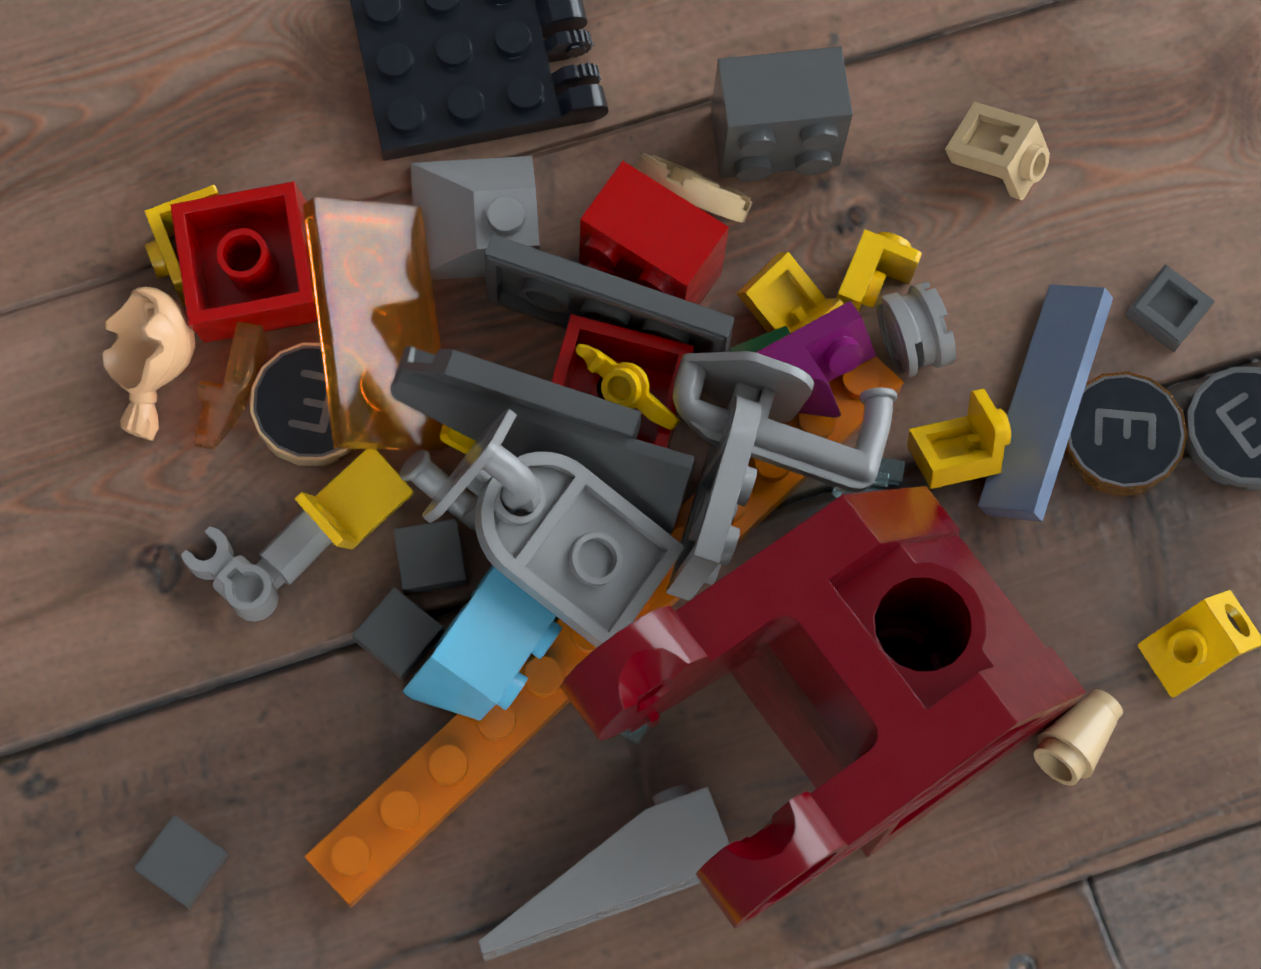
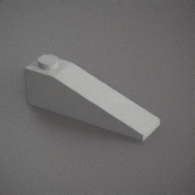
(634, 866)

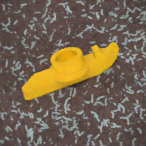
(627, 386)

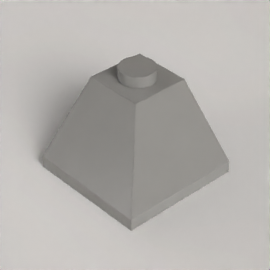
(470, 202)

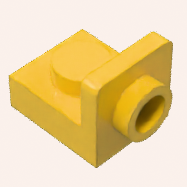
(873, 260)

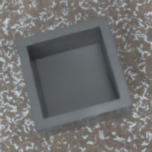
(780, 113)

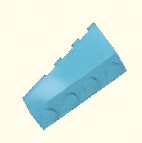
(484, 650)

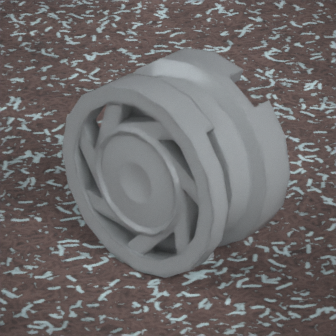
(915, 329)

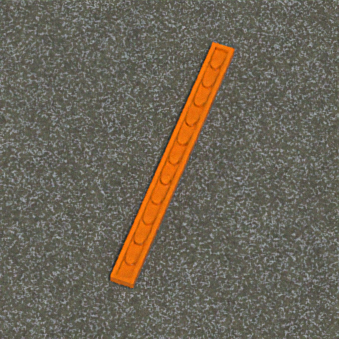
(472, 750)

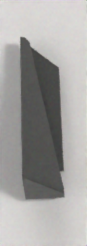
(550, 418)

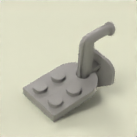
(757, 400)
(552, 530)

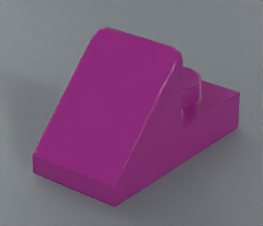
(825, 351)

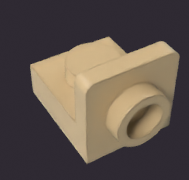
(1001, 147)

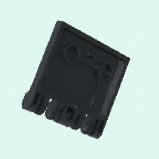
(474, 70)

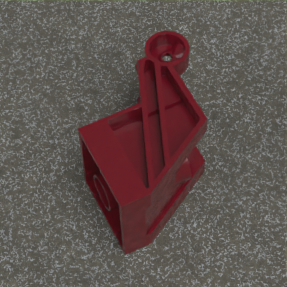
(806, 650)

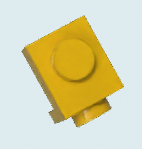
(785, 295)
(962, 446)

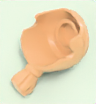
(148, 353)

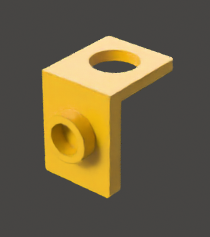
(161, 250)
(357, 499)
(1199, 642)

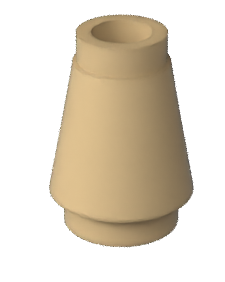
(1078, 738)

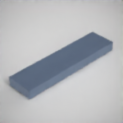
(1047, 401)

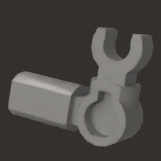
(254, 588)

